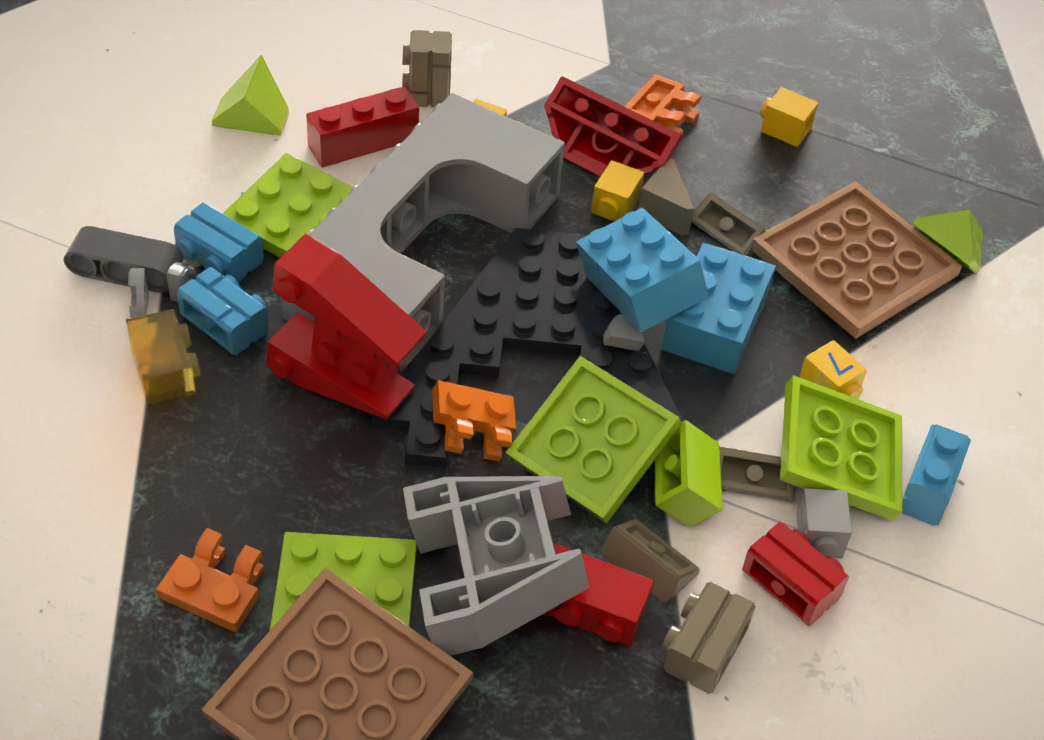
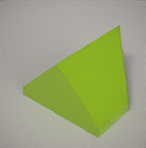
(253, 103)
(956, 234)

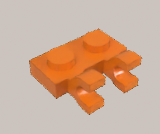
(662, 95)
(470, 410)
(211, 593)

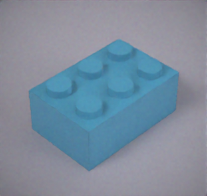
(642, 269)
(722, 324)

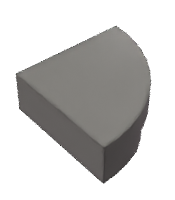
(177, 276)
(139, 291)
(623, 334)

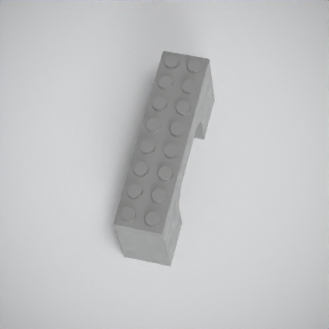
(449, 164)

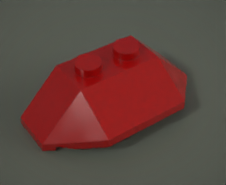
(605, 131)

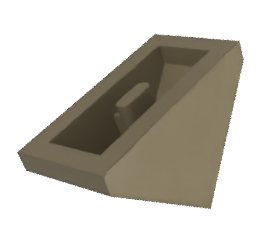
(667, 199)

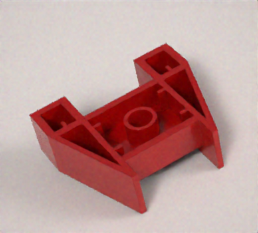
(355, 336)

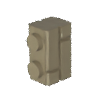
(429, 66)
(708, 636)

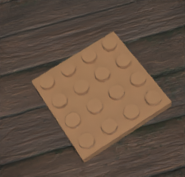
(855, 259)
(338, 673)

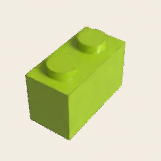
(689, 476)

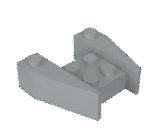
(503, 554)

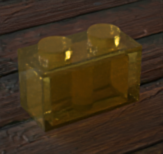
(162, 356)

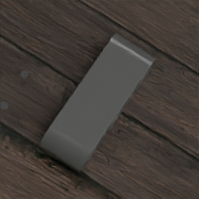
(110, 255)

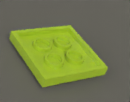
(287, 203)
(594, 437)
(842, 446)
(372, 565)

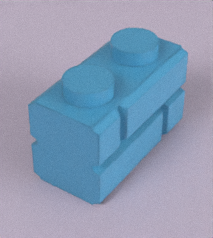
(218, 242)
(223, 310)
(935, 474)

